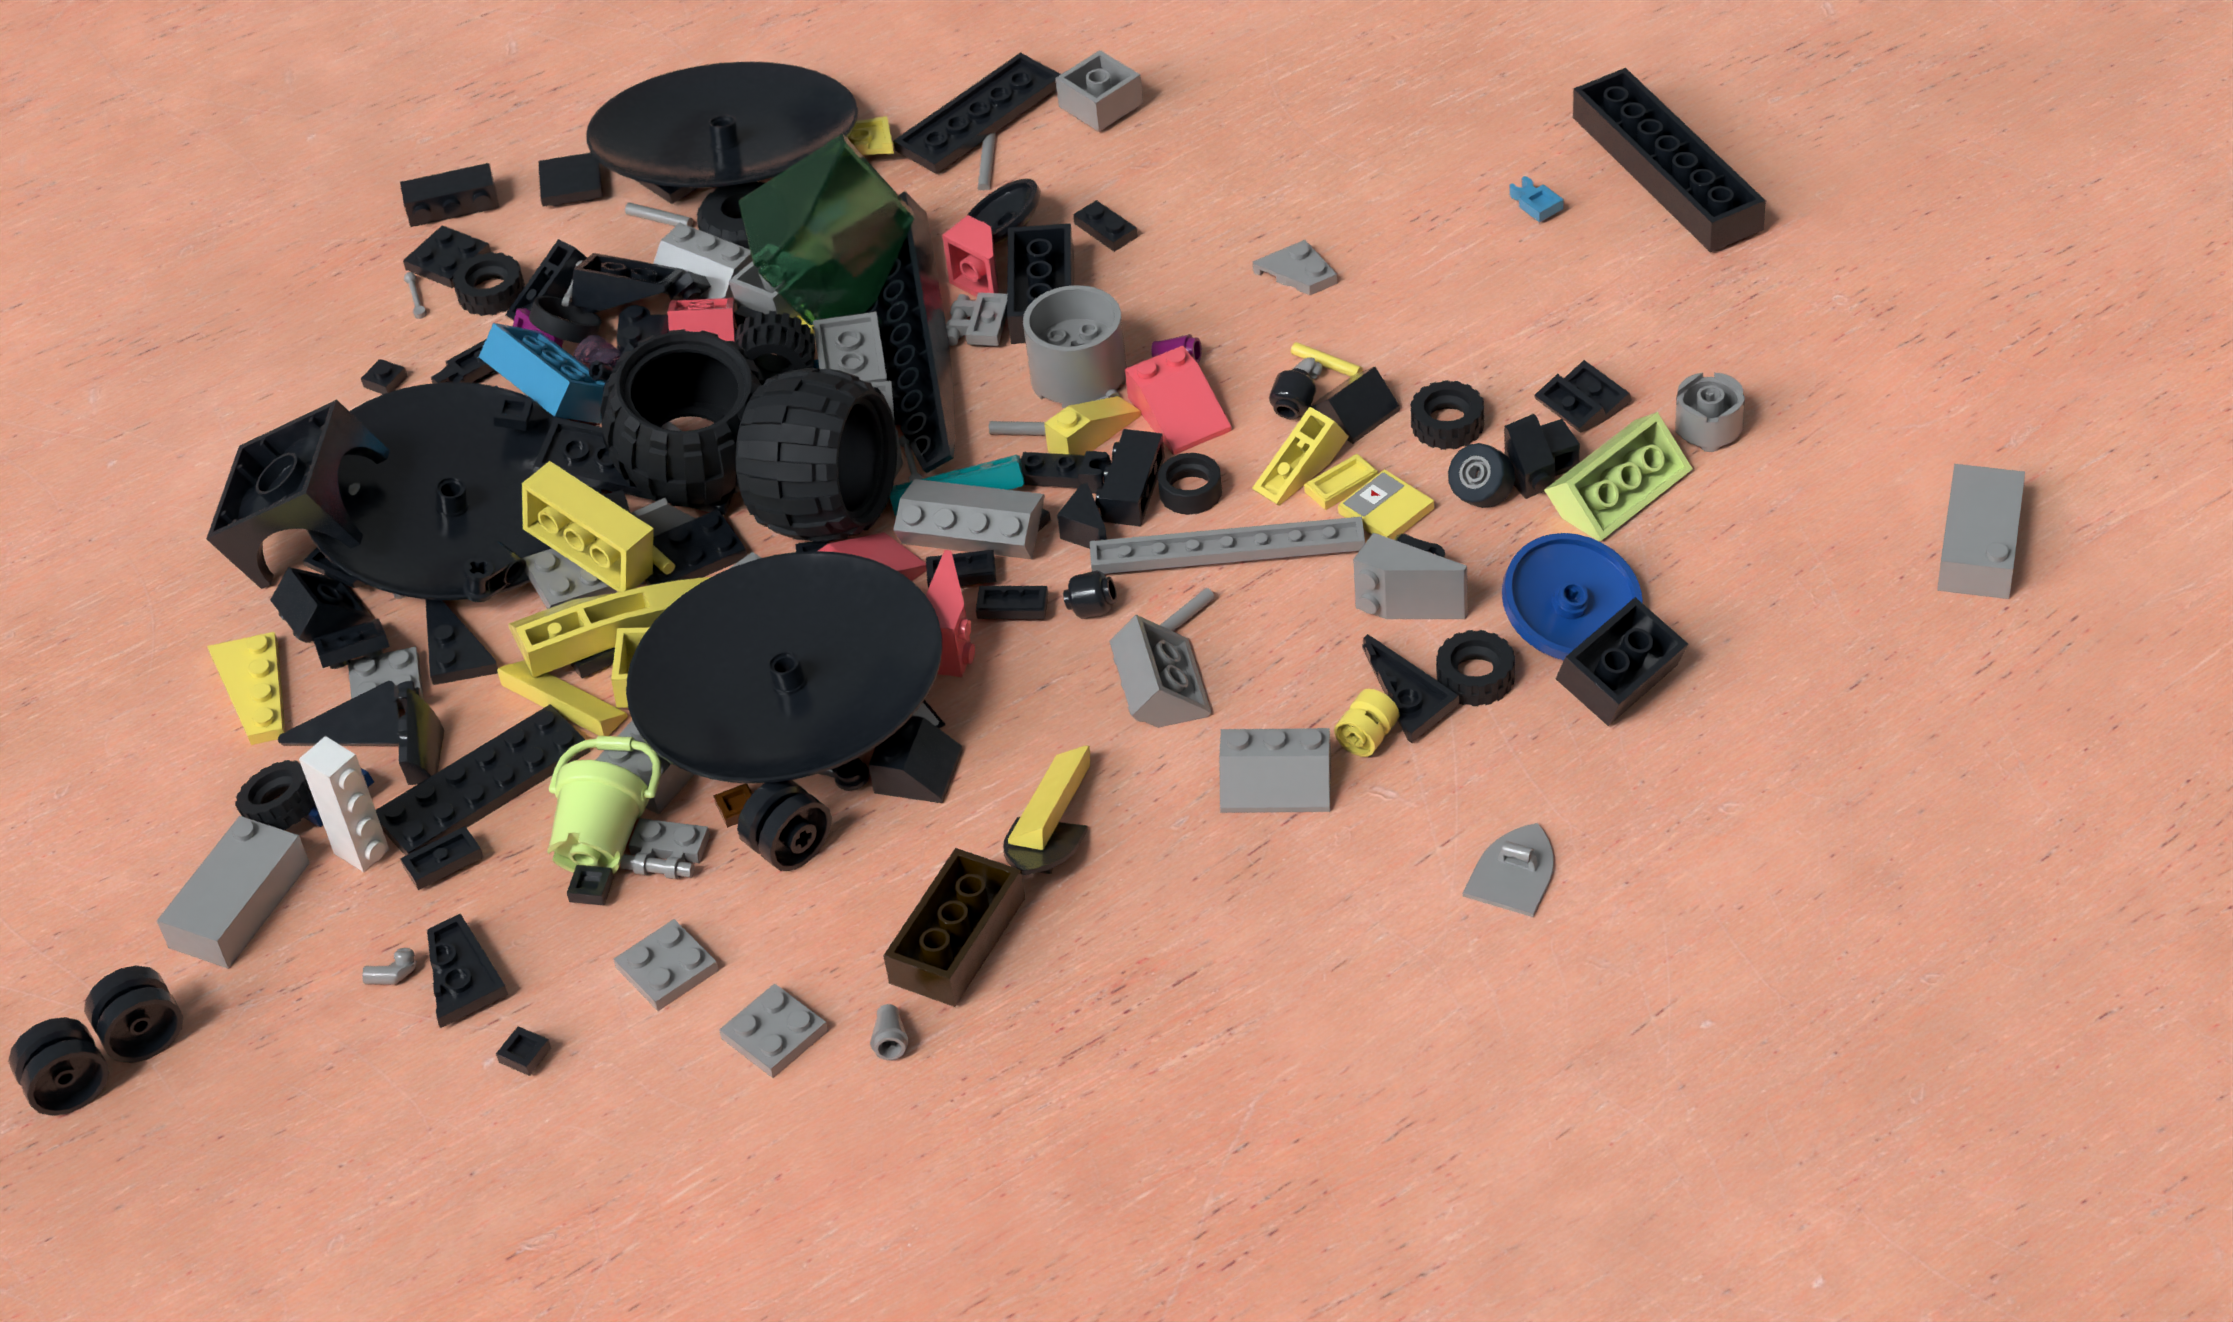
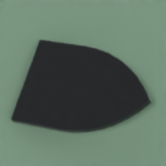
(1058, 849)

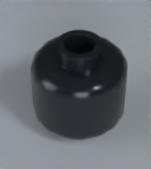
(1292, 393)
(1090, 594)

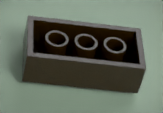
(954, 927)

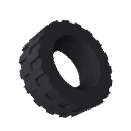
(483, 268)
(1447, 396)
(1480, 646)
(280, 778)

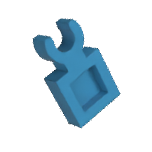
(1538, 201)

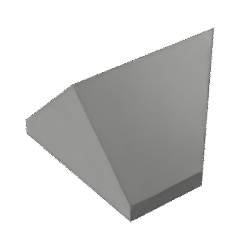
(662, 516)

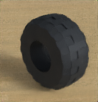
(722, 215)

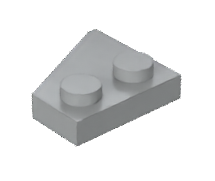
(1298, 267)

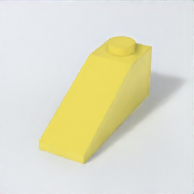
(1088, 425)
(1301, 457)

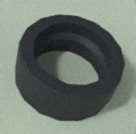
(1184, 466)

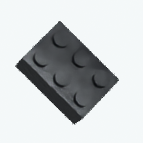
(1621, 661)

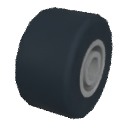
(1493, 480)

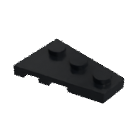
(461, 971)

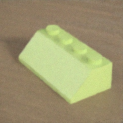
(1619, 477)

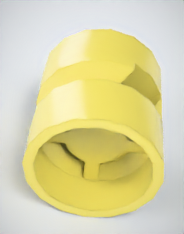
(1366, 722)

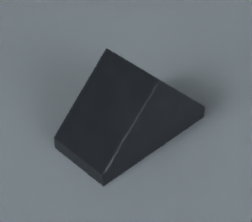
(1080, 519)

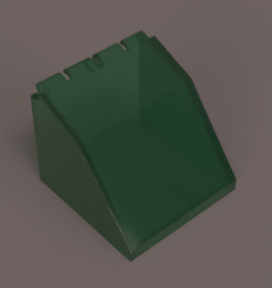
(826, 232)

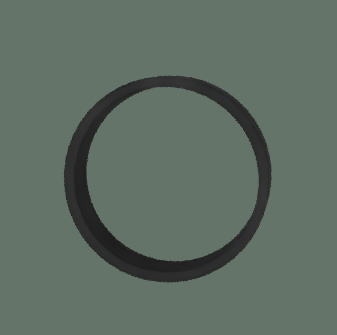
(547, 316)

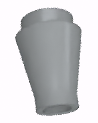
(889, 1035)

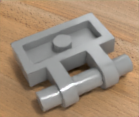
(986, 320)
(669, 841)

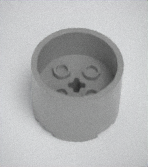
(1074, 344)

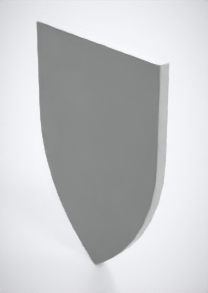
(1514, 871)

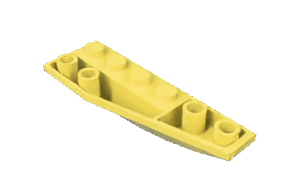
(590, 623)

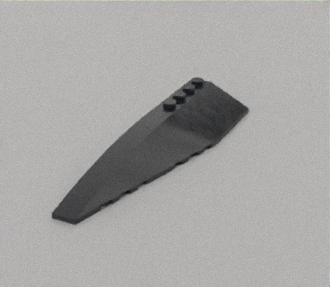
(918, 346)

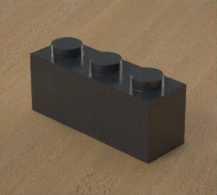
(449, 194)
(1130, 477)

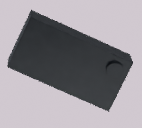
(1037, 262)

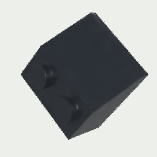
(316, 604)
(915, 762)

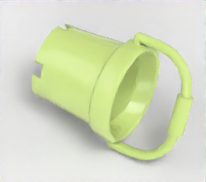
(598, 804)

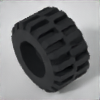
(778, 335)

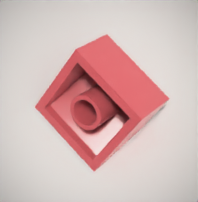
(971, 257)

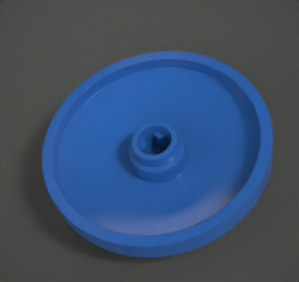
(1565, 590)

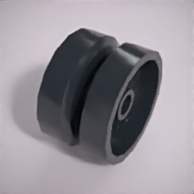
(784, 824)
(133, 1014)
(58, 1066)

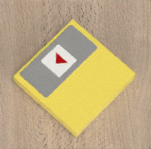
(1386, 505)

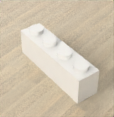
(344, 803)

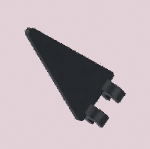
(361, 721)

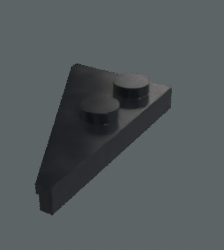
(453, 648)
(1417, 695)

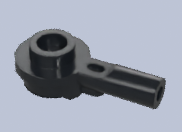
(849, 775)

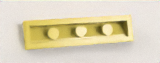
(565, 698)
(1051, 799)

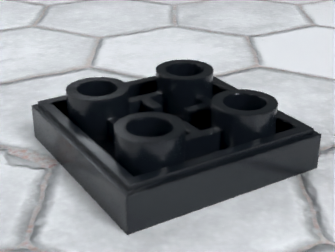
(569, 179)

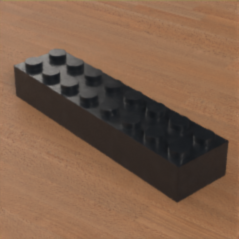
(1669, 160)

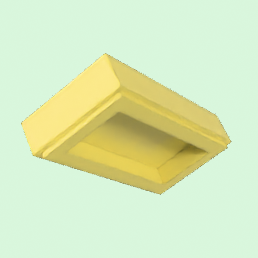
(1340, 481)

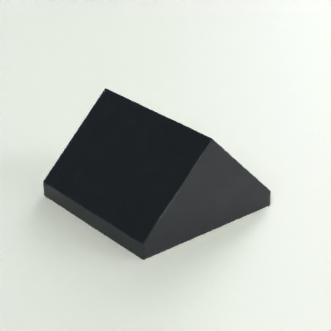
(1359, 404)

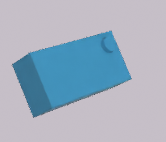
(544, 372)

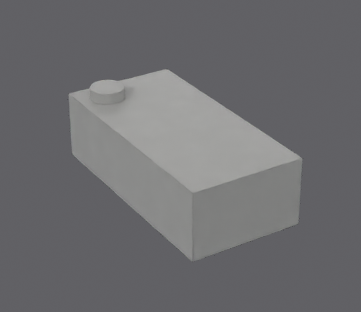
(1981, 531)
(233, 892)

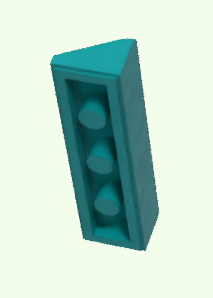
(999, 474)

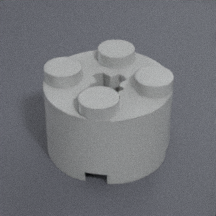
(1709, 410)

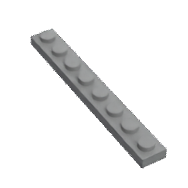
(1227, 545)

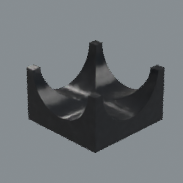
(290, 483)

